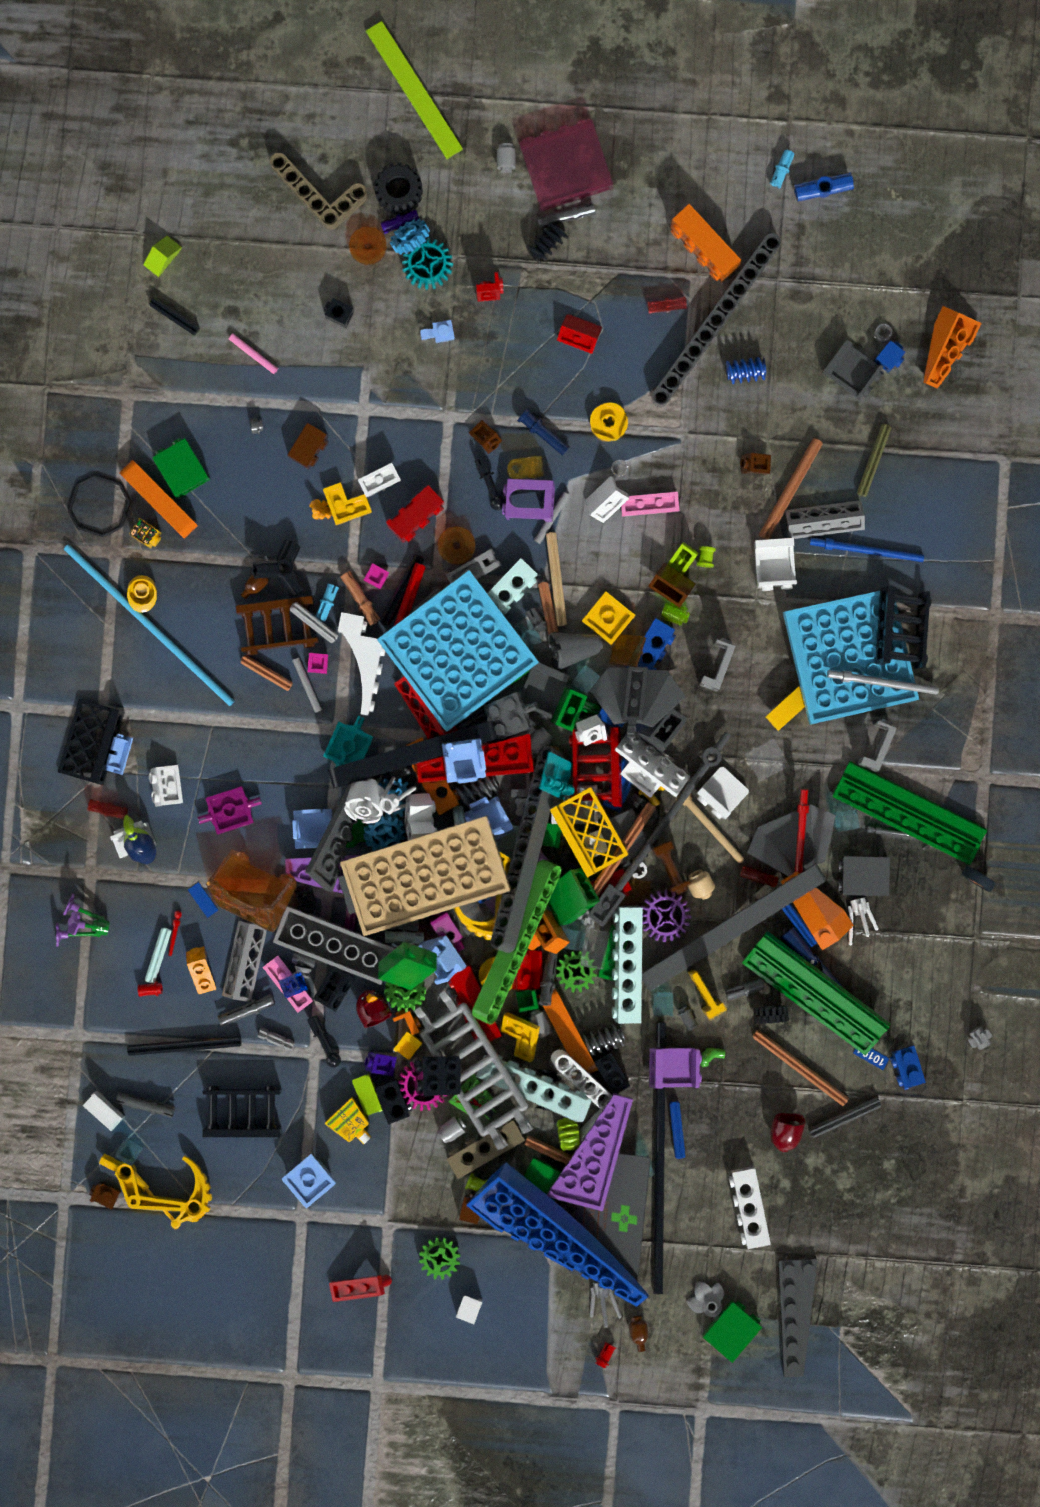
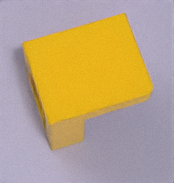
(408, 1045)

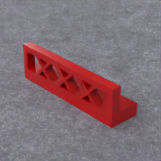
(419, 713)

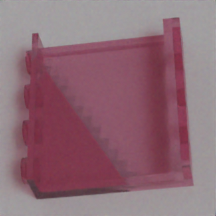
(566, 164)

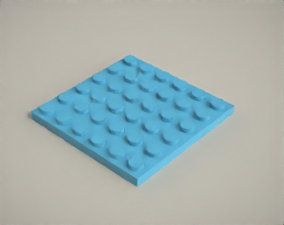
(842, 638)
(457, 651)

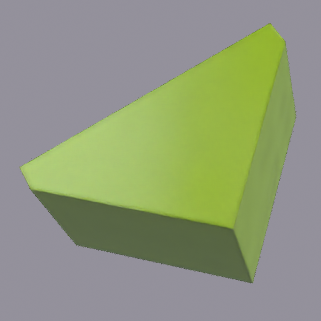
(162, 255)
(683, 558)

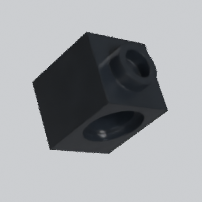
(346, 316)

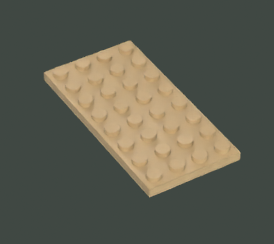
(425, 876)

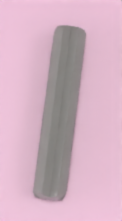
(313, 622)

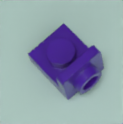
(380, 1063)

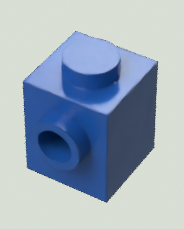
(890, 356)

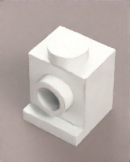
(590, 730)

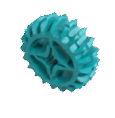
(435, 262)

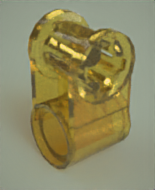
(530, 467)

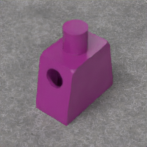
(444, 923)

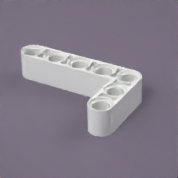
(580, 1081)

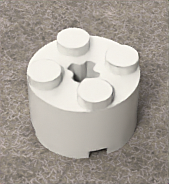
(364, 801)

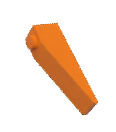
(949, 338)
(822, 916)

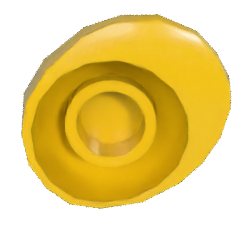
(141, 593)

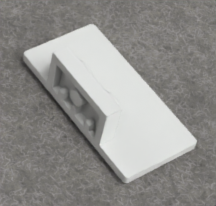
(649, 768)

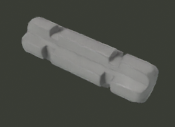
(276, 1039)

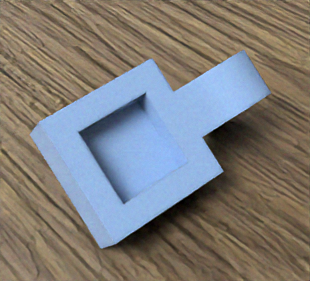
(441, 332)

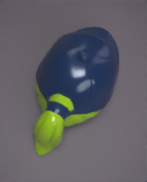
(138, 843)

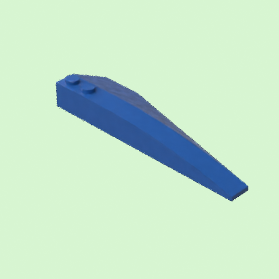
(528, 1214)

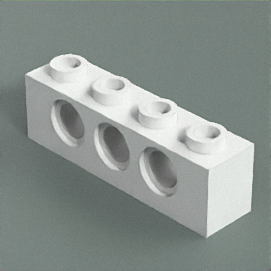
(760, 1236)

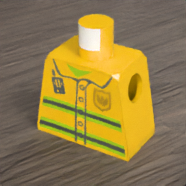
(350, 1122)

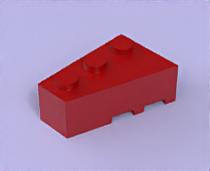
(416, 514)

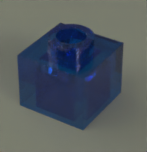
(293, 985)

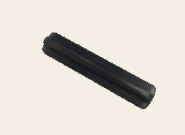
(174, 316)

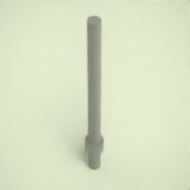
(847, 676)

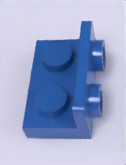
(908, 1067)

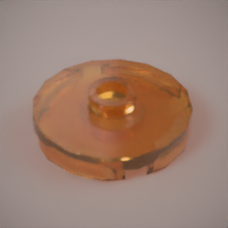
(365, 236)
(456, 535)

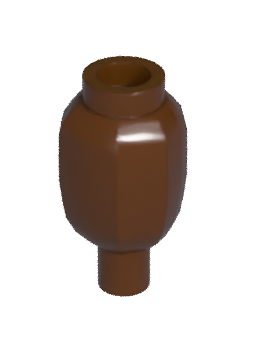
(254, 586)
(638, 1332)

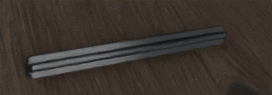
(187, 1045)

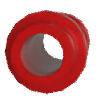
(150, 989)
(605, 1355)

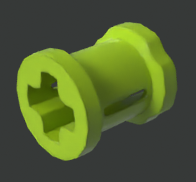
(706, 557)
(474, 1183)

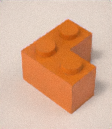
(549, 934)

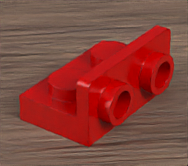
(490, 291)
(529, 972)

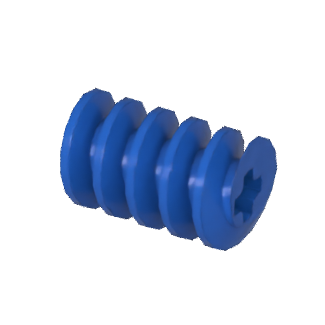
(746, 370)

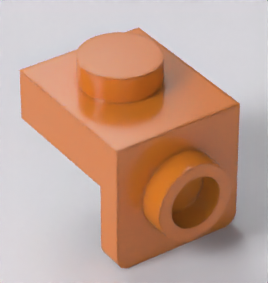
(412, 1022)

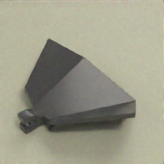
(636, 696)
(777, 840)

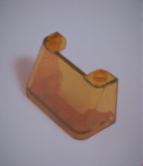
(251, 891)

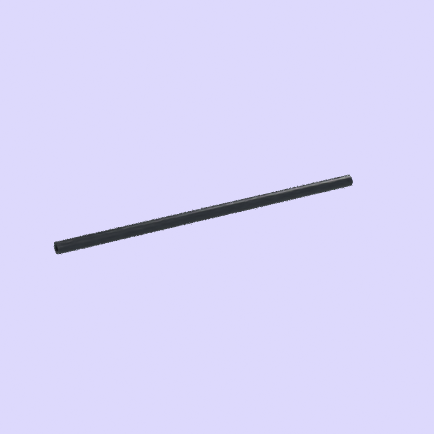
(659, 1173)

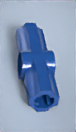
(836, 184)

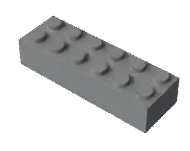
(331, 943)

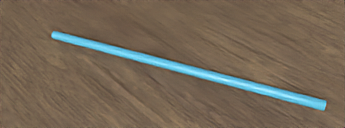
(149, 625)

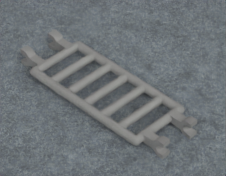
(474, 1115)

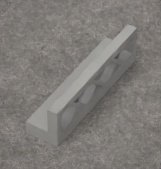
(825, 523)
(240, 961)

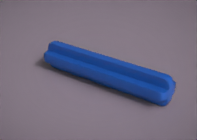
(799, 924)
(677, 1130)

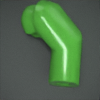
(711, 1053)

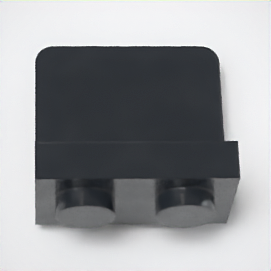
(438, 1075)

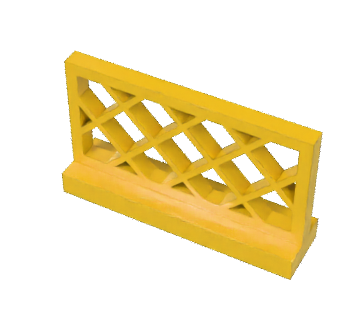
(574, 840)
(713, 1007)

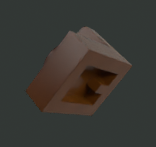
(485, 436)
(755, 463)
(104, 1195)

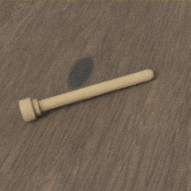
(713, 829)

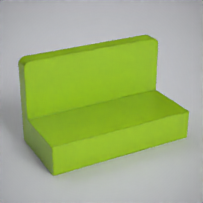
(367, 1095)

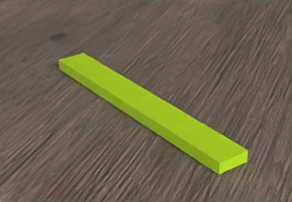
(414, 90)

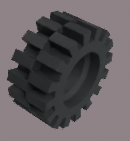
(771, 1014)

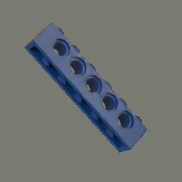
(657, 629)

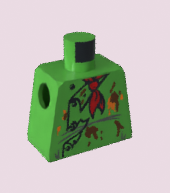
(476, 1101)

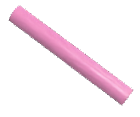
(254, 354)

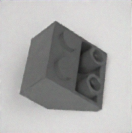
(663, 732)

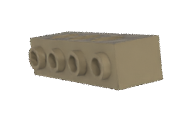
(462, 1167)

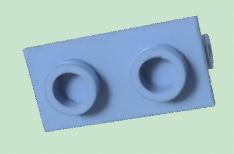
(117, 762)

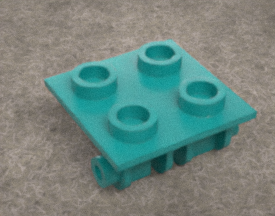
(556, 777)

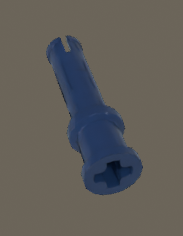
(536, 426)

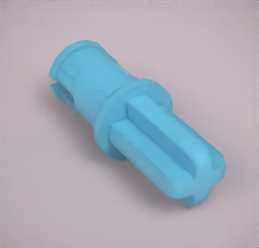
(782, 168)
(326, 602)

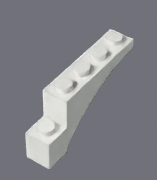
(368, 656)

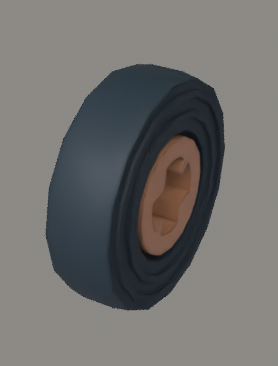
(978, 878)

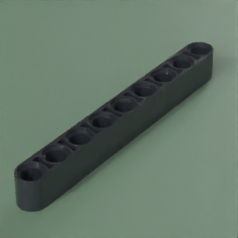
(407, 755)

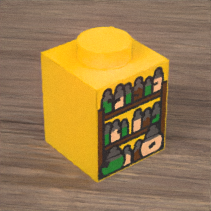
(146, 534)

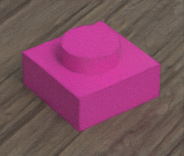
(376, 576)
(318, 663)

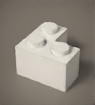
(418, 815)

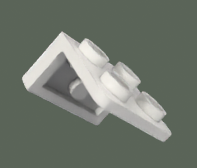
(722, 793)

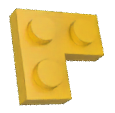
(343, 509)
(524, 1032)

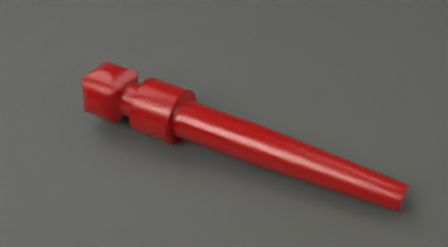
(176, 922)

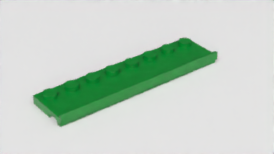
(909, 813)
(816, 993)

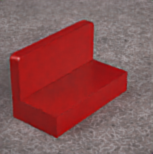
(579, 333)

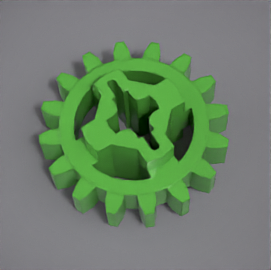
(571, 979)
(397, 996)
(430, 1255)

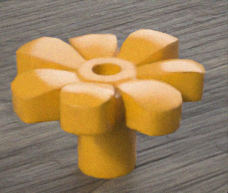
(320, 509)

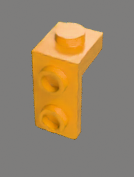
(200, 970)

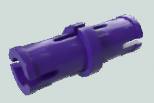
(399, 220)

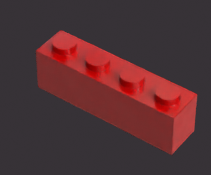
(468, 991)

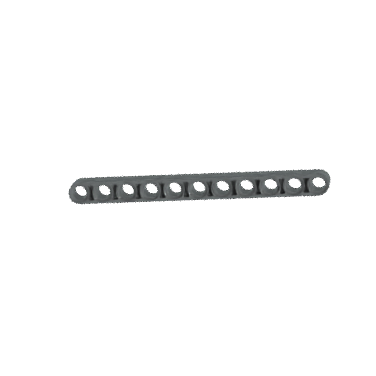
(718, 311)
(524, 859)
(733, 927)

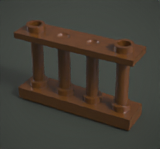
(266, 609)
(663, 852)

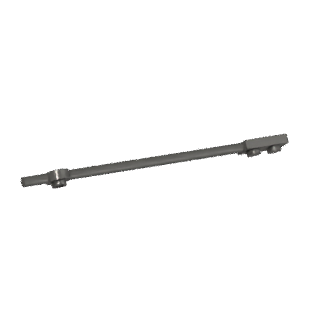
(612, 895)

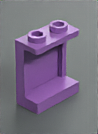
(674, 1067)

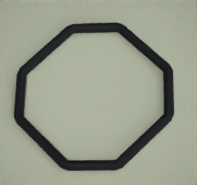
(124, 513)

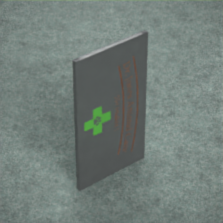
(622, 1219)

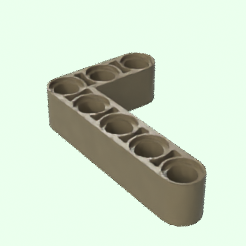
(314, 196)

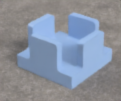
(464, 761)
(496, 814)
(310, 827)
(447, 958)
(309, 1180)

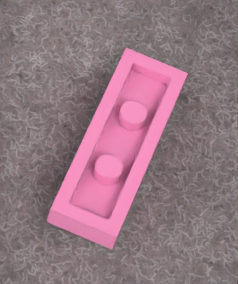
(651, 504)
(277, 971)

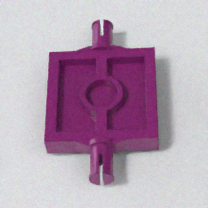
(229, 810)

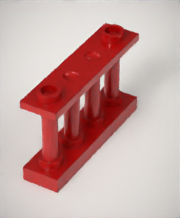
(612, 776)

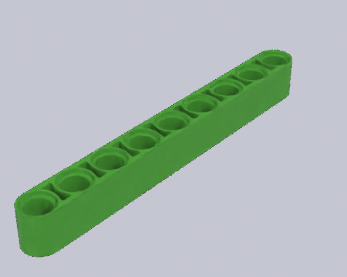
(507, 964)

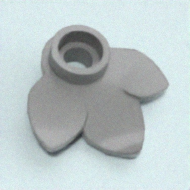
(704, 1297)

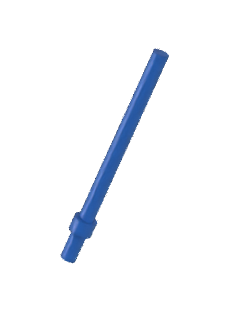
(830, 544)

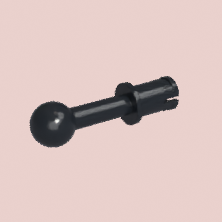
(496, 501)
(333, 1059)

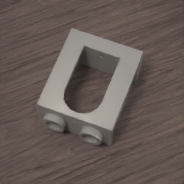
(714, 684)
(875, 763)

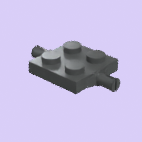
(509, 715)

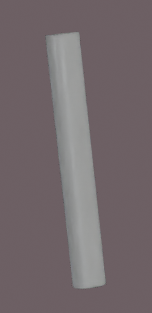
(546, 526)
(307, 685)

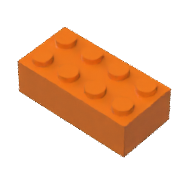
(705, 244)

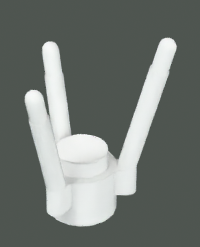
(390, 802)
(860, 908)

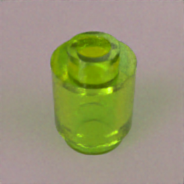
(675, 614)

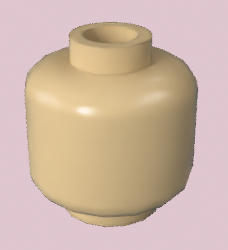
(701, 884)

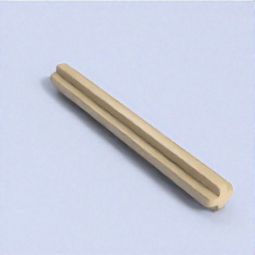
(556, 579)

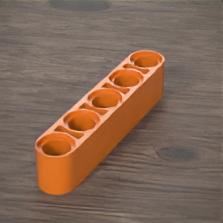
(158, 499)
(568, 1033)

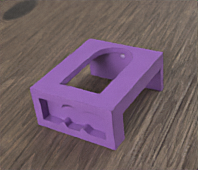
(529, 513)

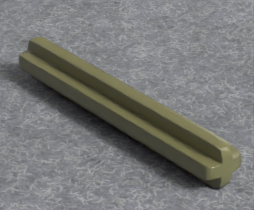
(874, 460)

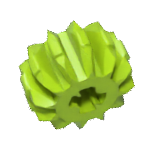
(568, 1134)

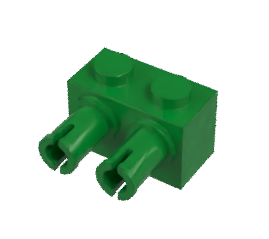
(570, 707)

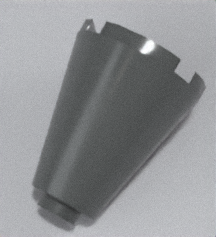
(572, 648)

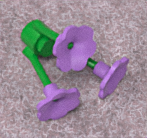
(98, 926)

